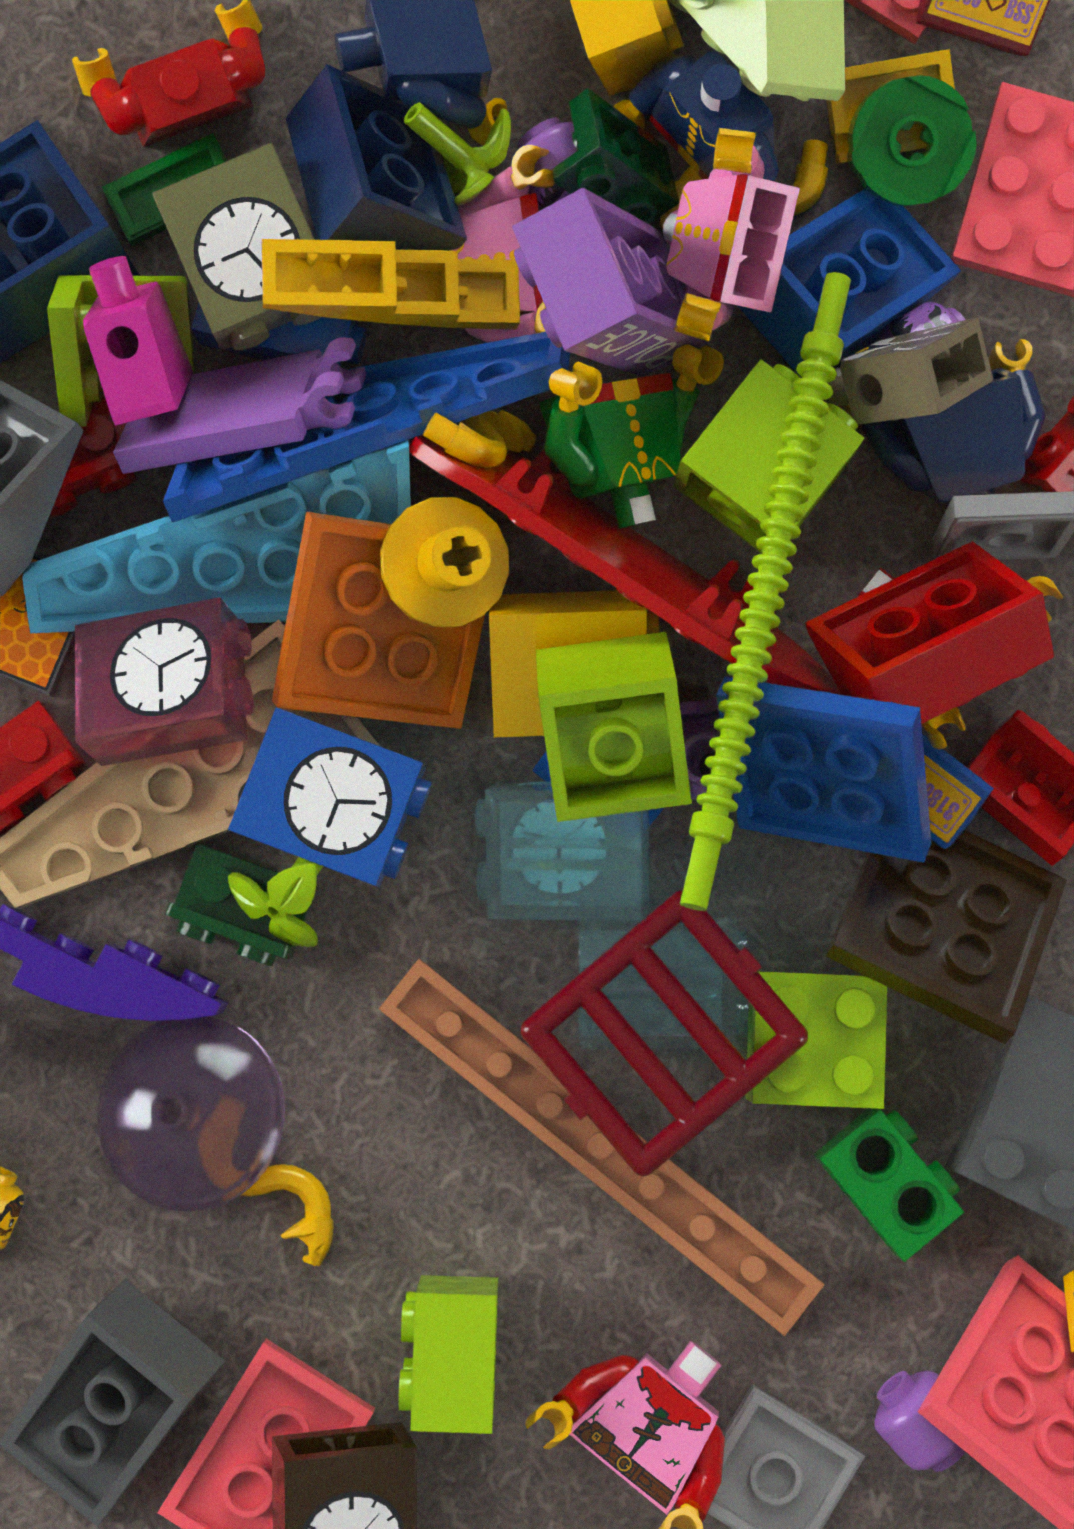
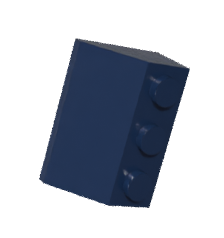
(369, 169)

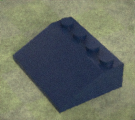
(44, 232)

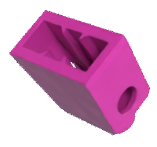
(134, 344)

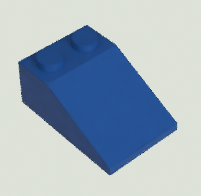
(881, 251)

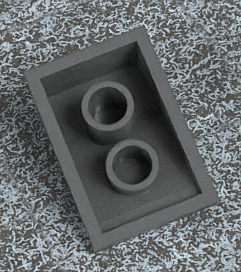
(33, 464)
(1024, 1118)
(110, 1401)

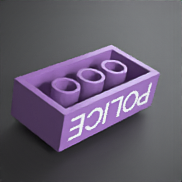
(603, 283)

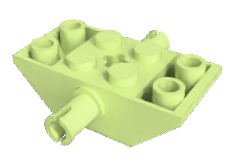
(778, 43)

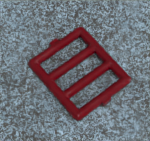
(739, 1073)

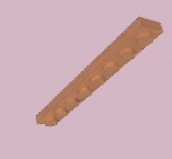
(665, 1200)

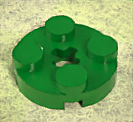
(946, 131)

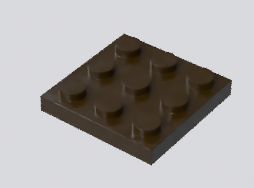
(952, 929)

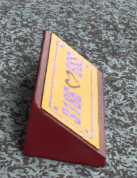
(994, 23)

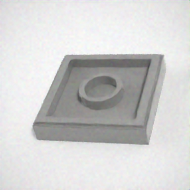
(1008, 524)
(780, 1468)

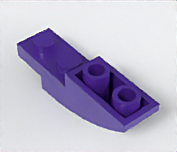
(120, 983)

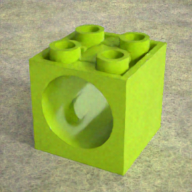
(735, 455)
(612, 726)

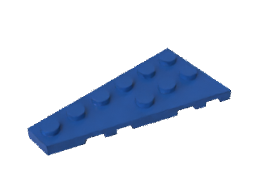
(389, 409)

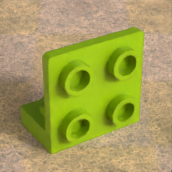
(73, 362)

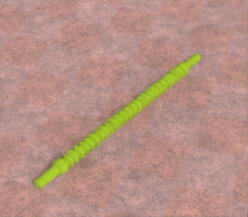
(712, 825)

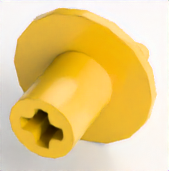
(444, 562)

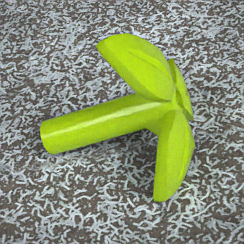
(464, 164)
(286, 895)

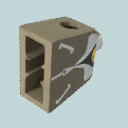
(913, 373)

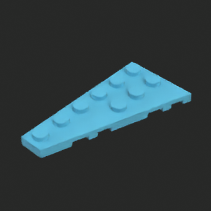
(228, 552)

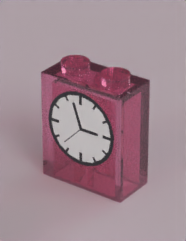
(161, 682)

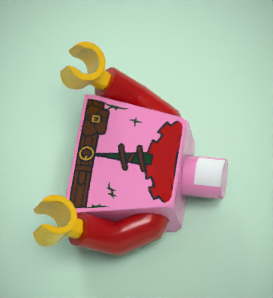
(648, 1428)

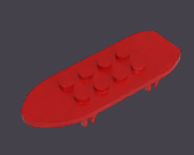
(641, 571)

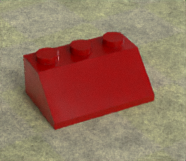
(936, 633)

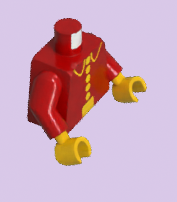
(182, 86)

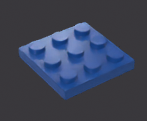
(835, 772)

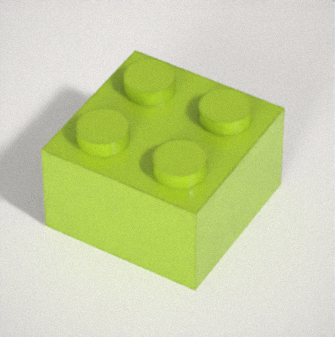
(844, 1045)
(454, 1354)

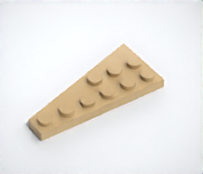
(146, 806)

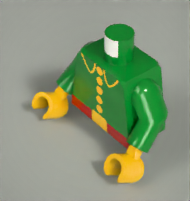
(625, 430)

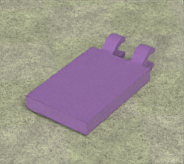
(245, 409)

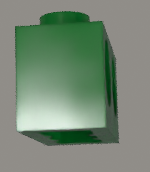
(879, 1190)

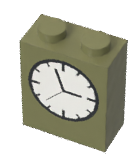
(218, 236)

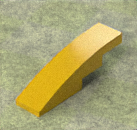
(389, 285)

